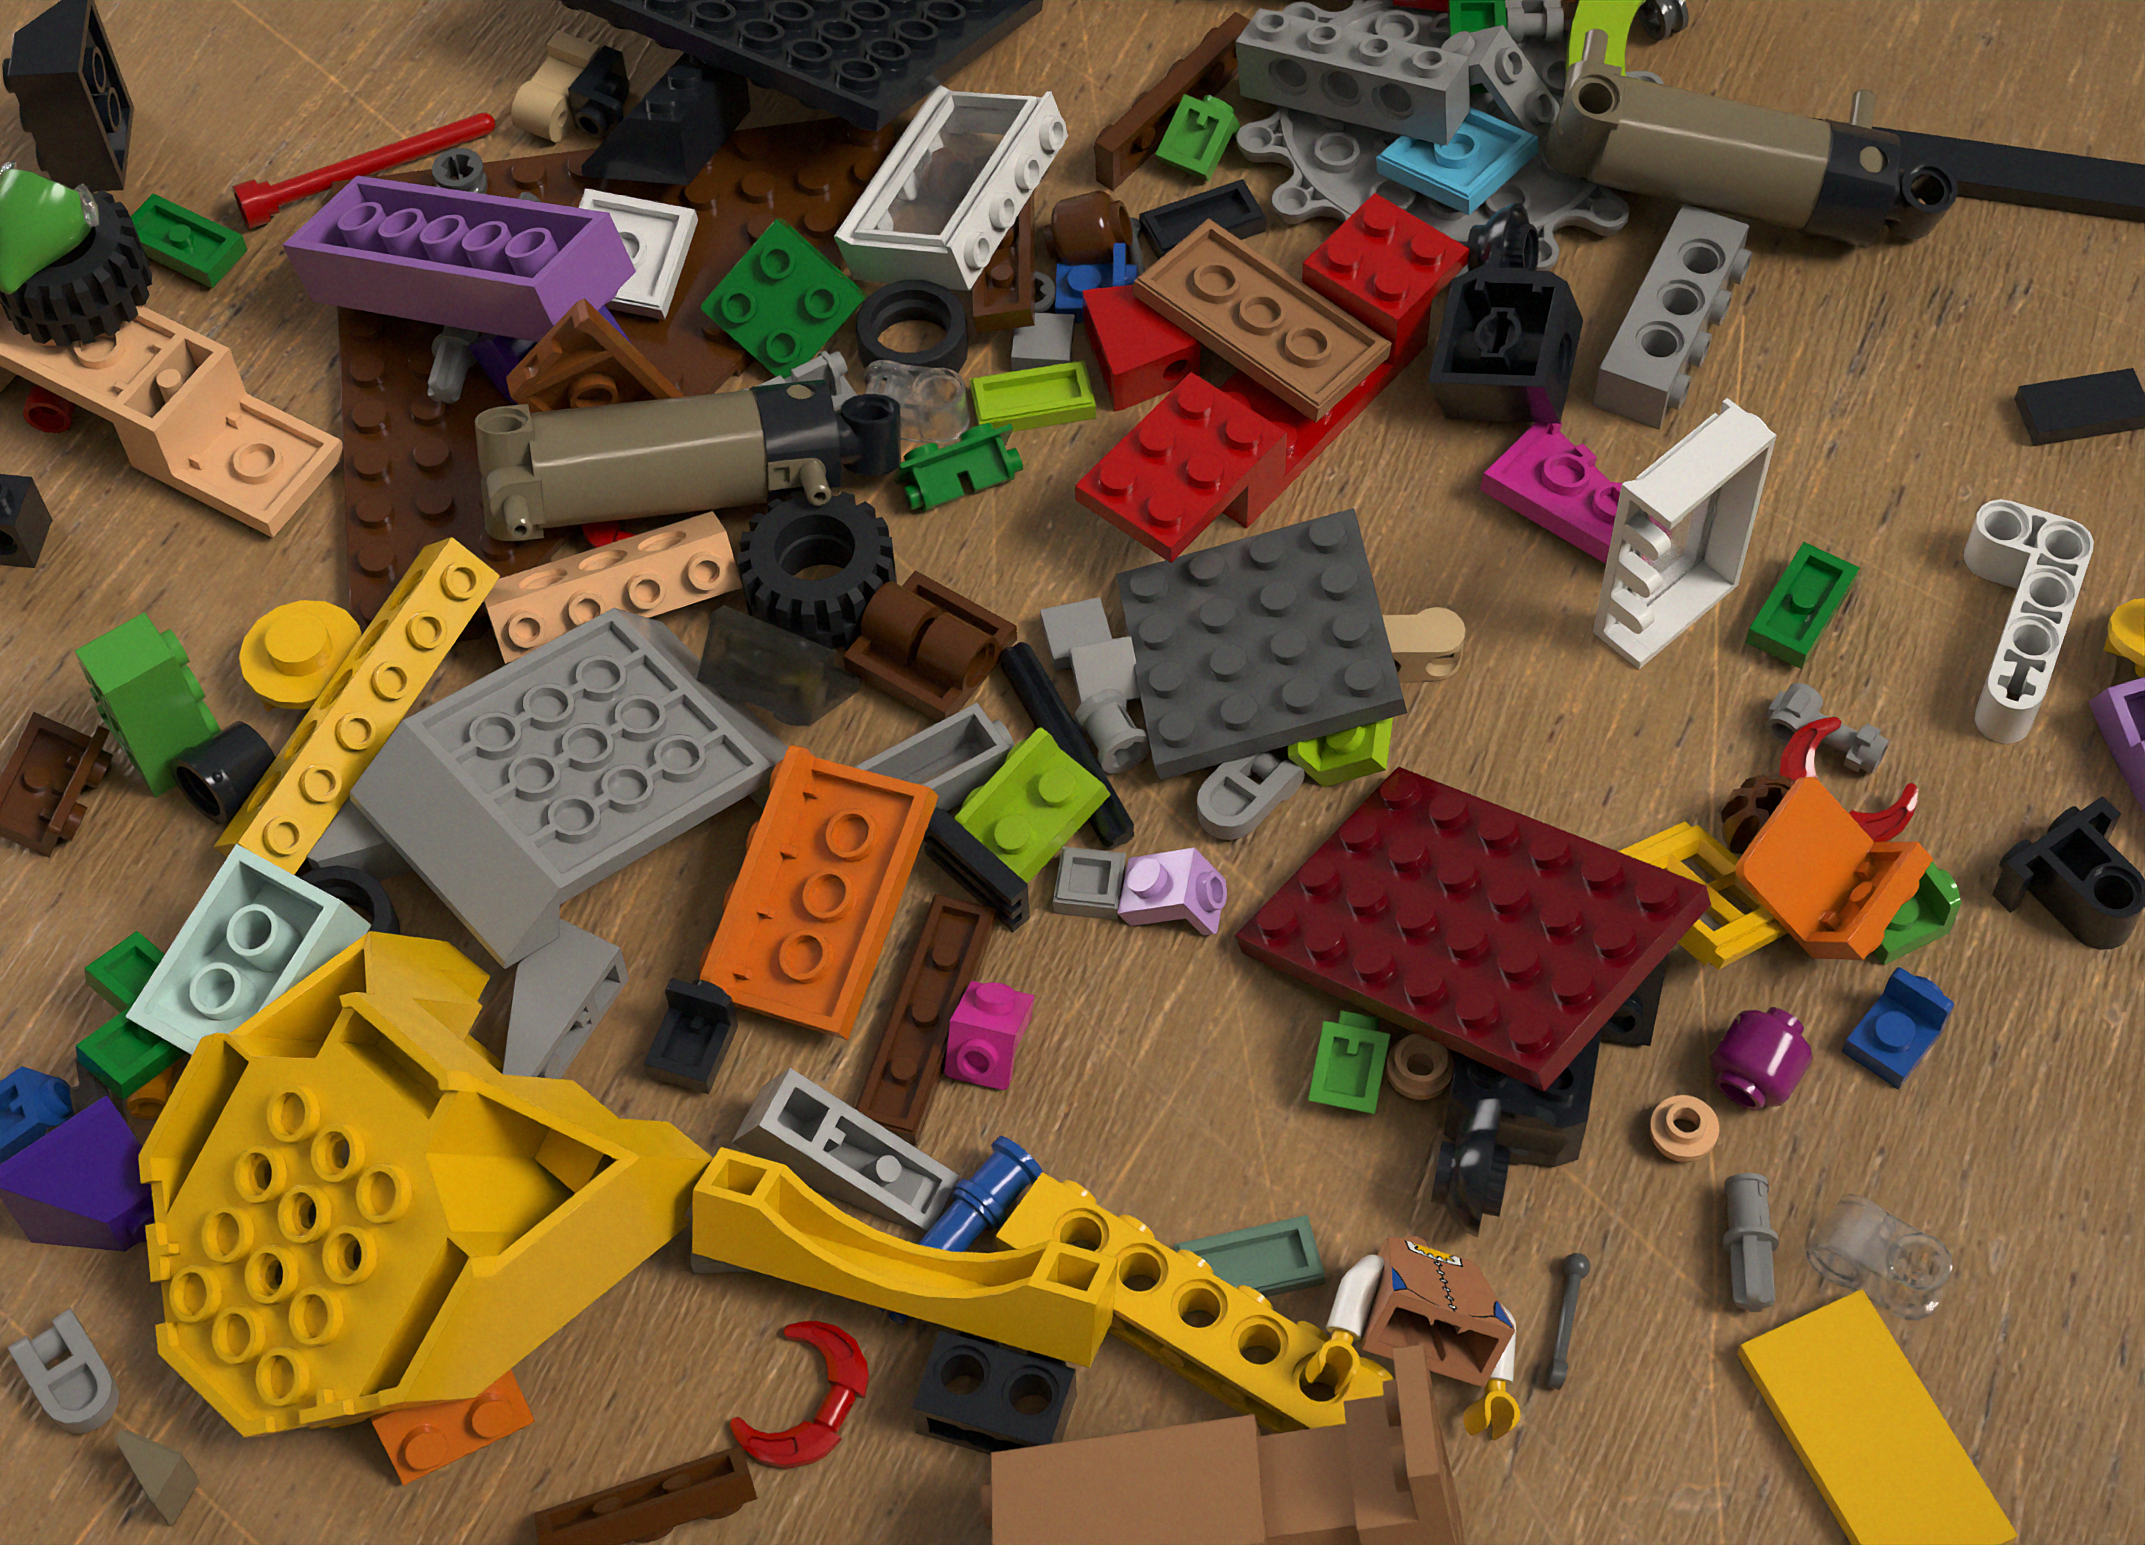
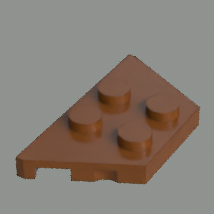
(585, 365)

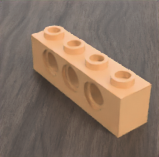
(636, 574)

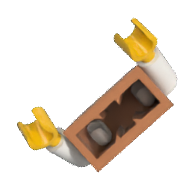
(1433, 1300)

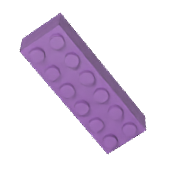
(458, 257)

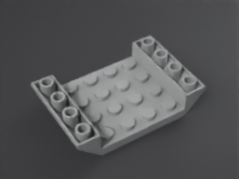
(561, 775)

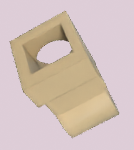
(544, 102)
(1426, 644)

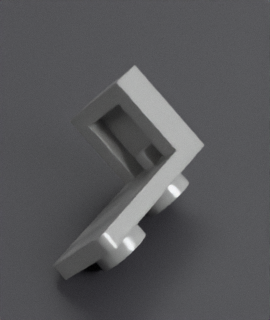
(1507, 77)

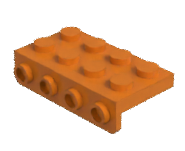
(817, 892)

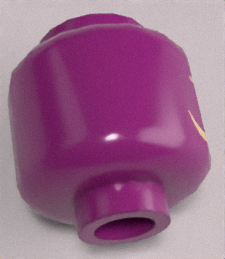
(1761, 1058)

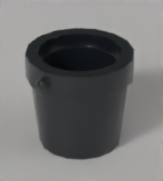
(222, 770)

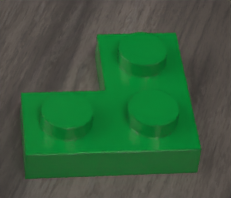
(122, 1051)

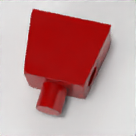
(1135, 346)

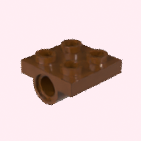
(927, 645)

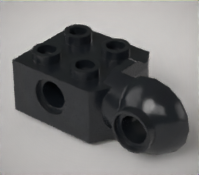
(1506, 330)
(1503, 1122)

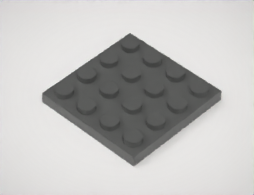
(1259, 644)

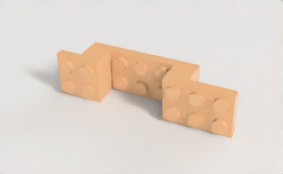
(183, 415)

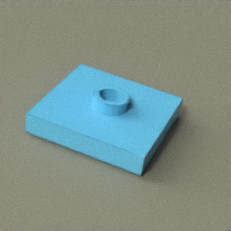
(1465, 171)

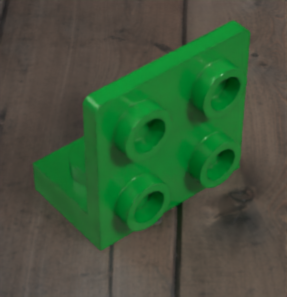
(783, 300)

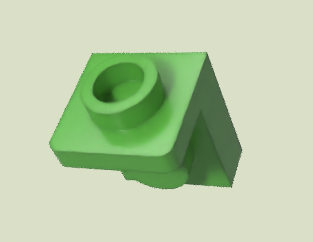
(1198, 136)
(1923, 917)
(1350, 1063)

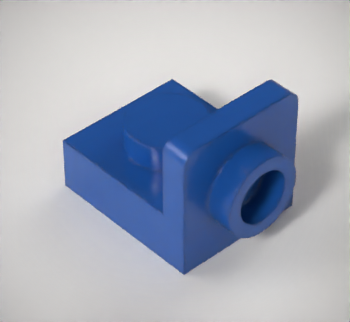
(1075, 279)
(1900, 1027)
(28, 1107)

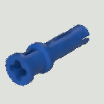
(981, 1201)

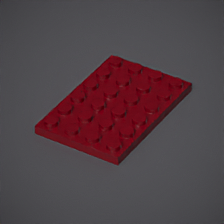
(1474, 925)

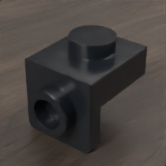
(692, 1035)

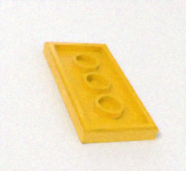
(1871, 1431)

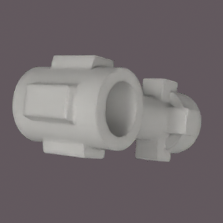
(1802, 705)

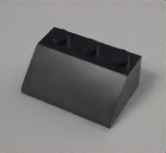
(72, 96)
(674, 126)

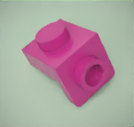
(987, 1033)

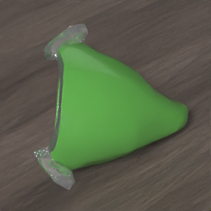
(38, 223)

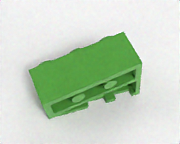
(147, 696)

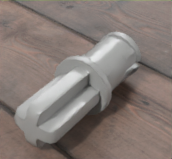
(450, 363)
(1750, 1241)

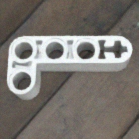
(2046, 564)

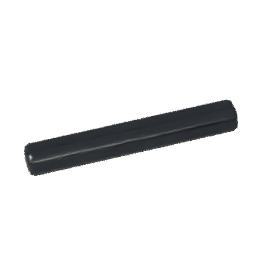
(1049, 712)

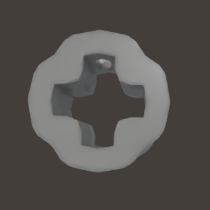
(1112, 731)

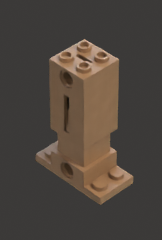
(1225, 1484)

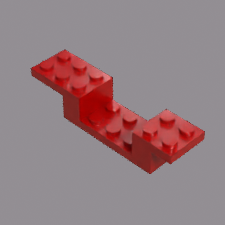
(1243, 443)

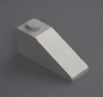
(560, 1001)
(844, 1153)

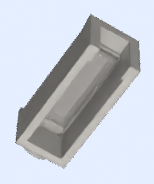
(948, 756)

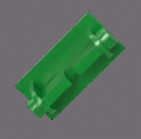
(935, 470)

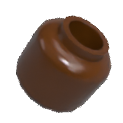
(1087, 228)

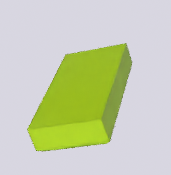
(1034, 397)

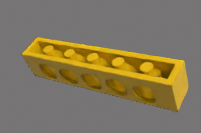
(360, 706)
(1186, 1283)

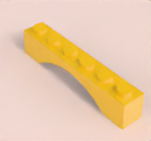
(1032, 1298)

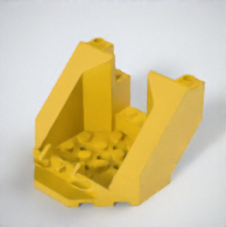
(473, 1193)

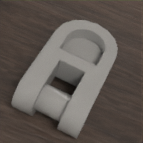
(1535, 19)
(1234, 804)
(76, 1392)

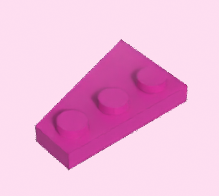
(1556, 488)

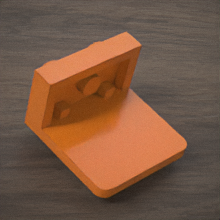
(1828, 875)
(439, 1434)

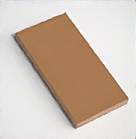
(1262, 319)

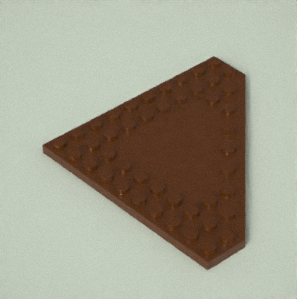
(416, 458)

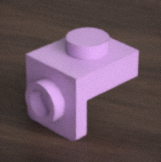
(1173, 888)

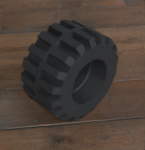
(89, 286)
(804, 536)

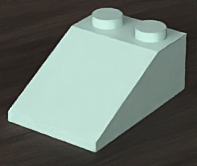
(242, 950)

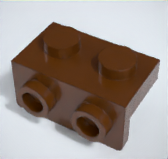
(46, 781)

